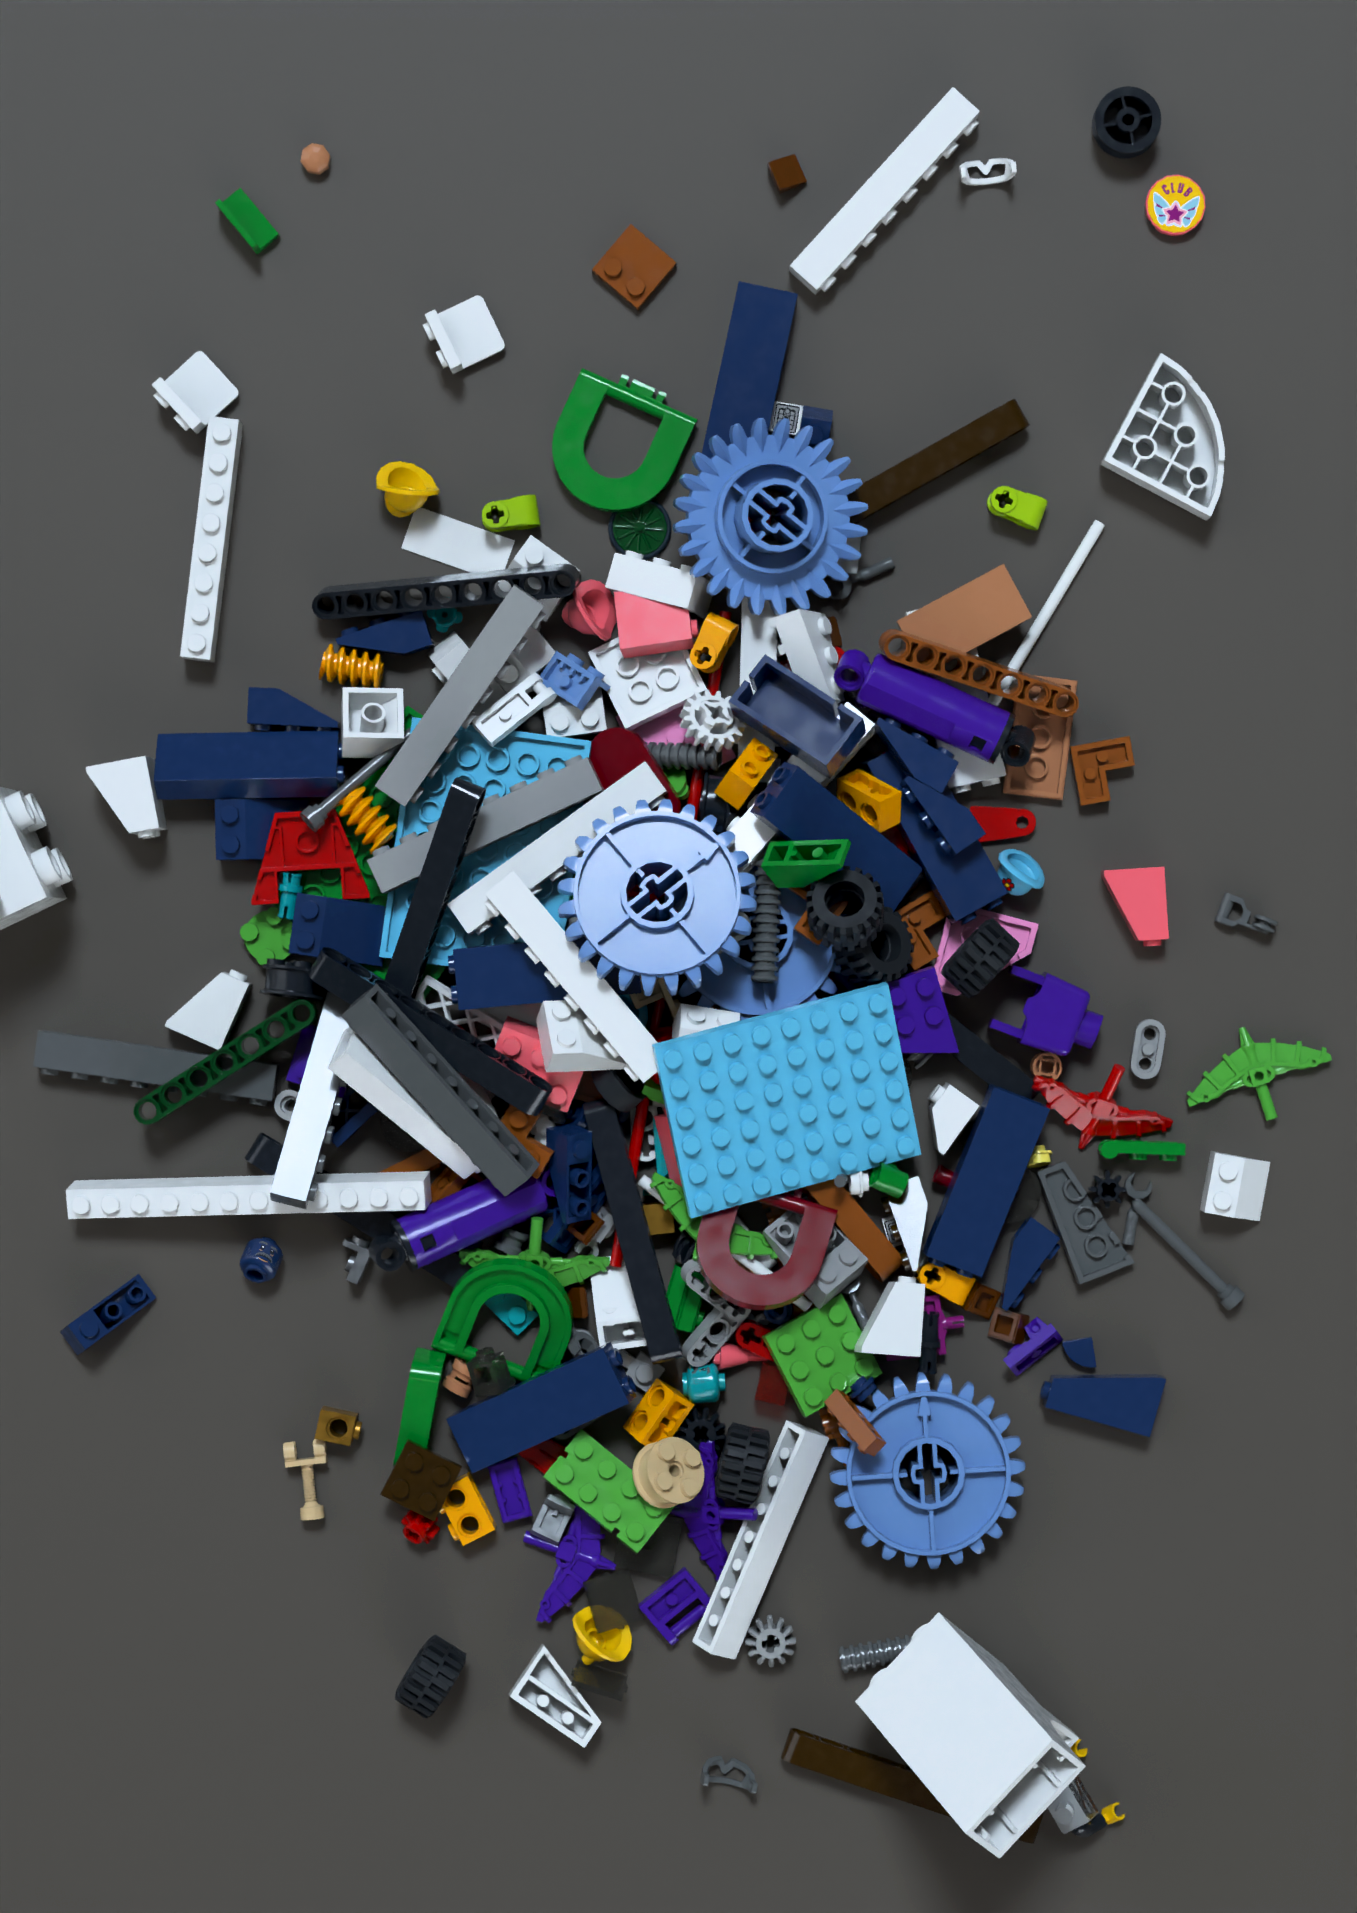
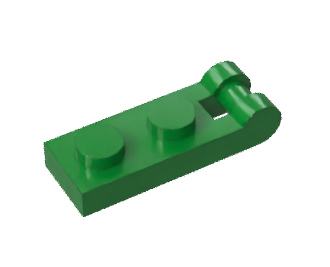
(1139, 1149)

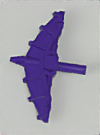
(708, 1513)
(576, 1560)

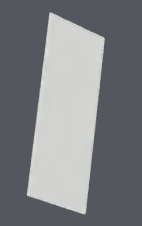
(456, 542)

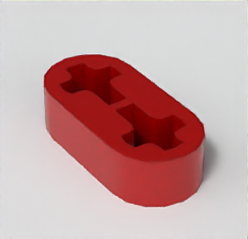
(752, 1344)

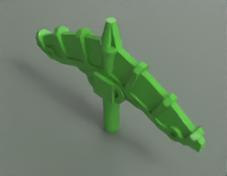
(1255, 1067)
(740, 1241)
(564, 1270)

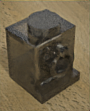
(489, 1372)

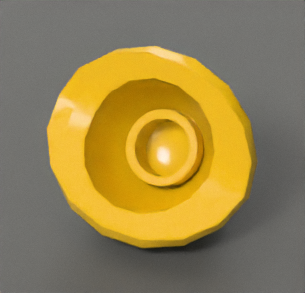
(405, 487)
(608, 1645)

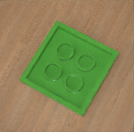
(819, 1354)

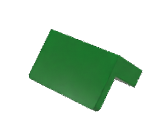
(248, 220)

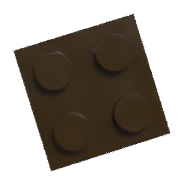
(421, 1480)

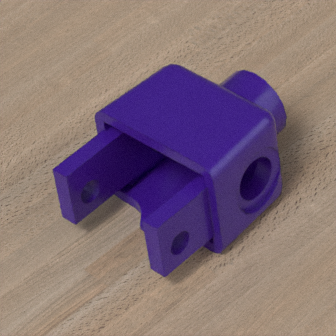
(1054, 1015)

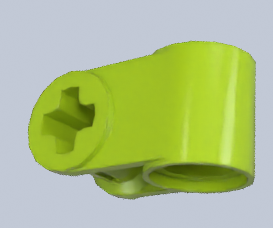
(1023, 507)
(518, 513)

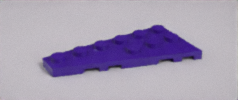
(921, 1013)

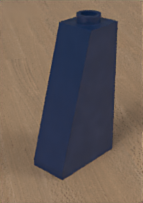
(1109, 1399)

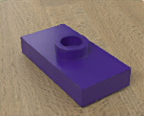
(510, 1490)

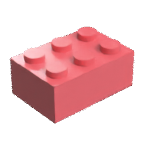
(522, 1044)

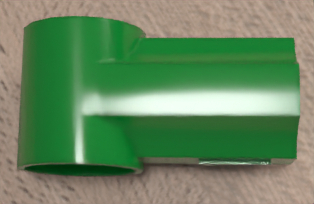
(888, 1179)

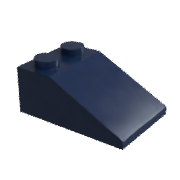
(245, 824)
(338, 924)

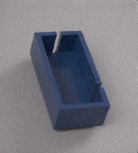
(797, 716)

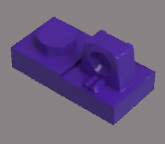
(1041, 1341)

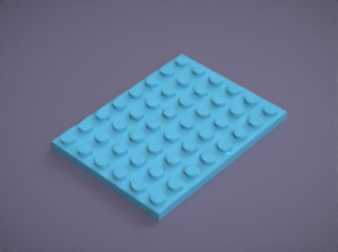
(496, 768)
(787, 1099)

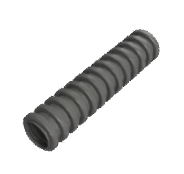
(685, 756)
(766, 928)
(872, 1653)

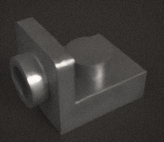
(357, 1264)

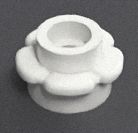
(858, 1183)

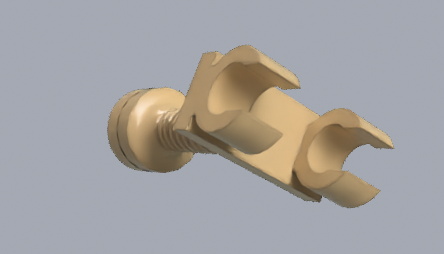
(311, 1509)

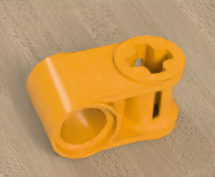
(714, 639)
(947, 1283)

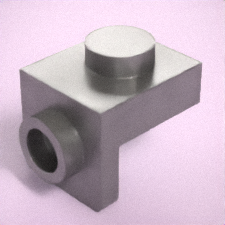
(553, 1518)

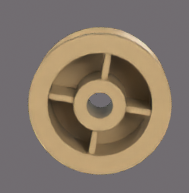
(668, 1472)

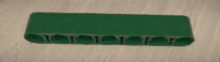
(211, 1063)

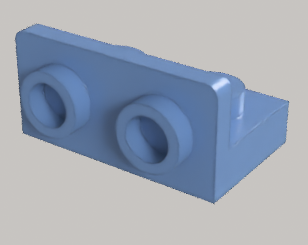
(571, 680)

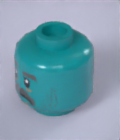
(703, 1383)

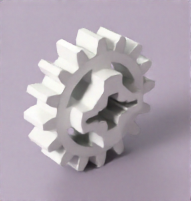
(711, 721)

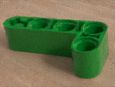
(420, 1398)

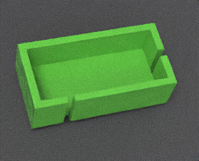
(605, 1491)

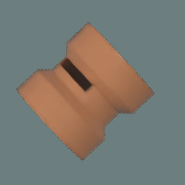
(1043, 1063)
(456, 1380)

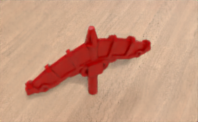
(1097, 1111)

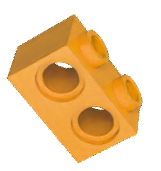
(746, 773)
(870, 799)
(658, 1413)
(472, 1506)

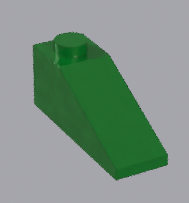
(804, 861)

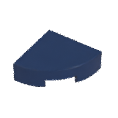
(1080, 1351)

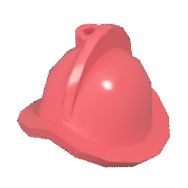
(591, 610)

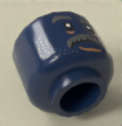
(261, 1260)

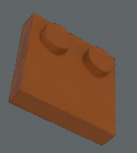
(634, 267)

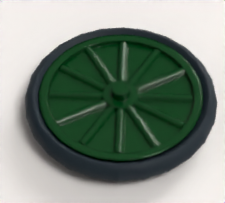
(641, 530)

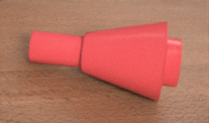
(733, 1355)

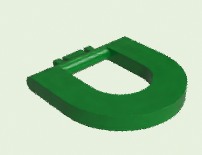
(660, 461)
(517, 1278)

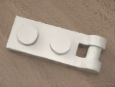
(513, 709)

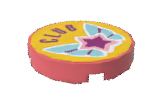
(1175, 205)

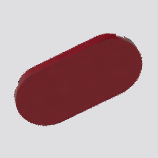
(619, 752)

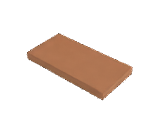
(969, 614)
(1047, 765)

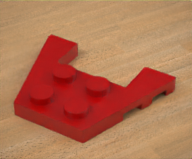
(299, 848)

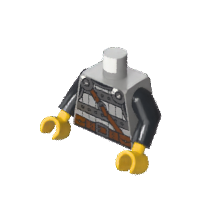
(1076, 1810)

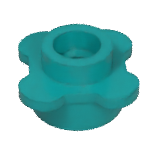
(443, 623)

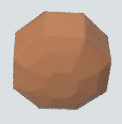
(315, 159)

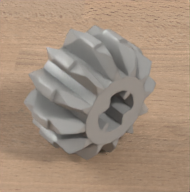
(778, 1647)

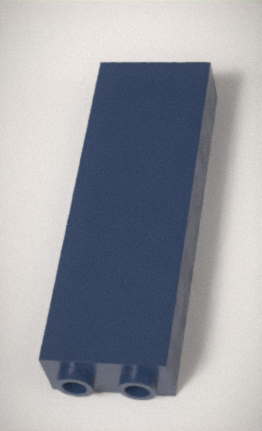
(751, 360)
(248, 765)
(805, 810)
(959, 882)
(509, 977)
(985, 1181)
(542, 1407)

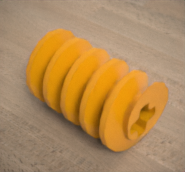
(351, 666)
(366, 818)

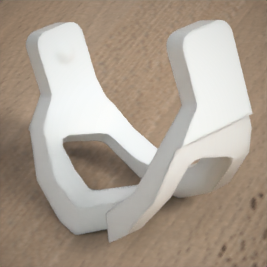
(1010, 171)

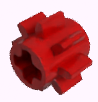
(419, 1528)

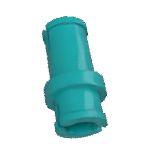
(289, 888)

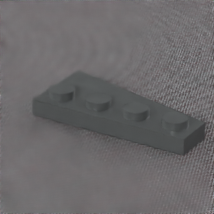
(1086, 1237)

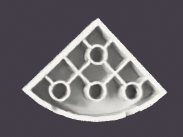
(1171, 441)

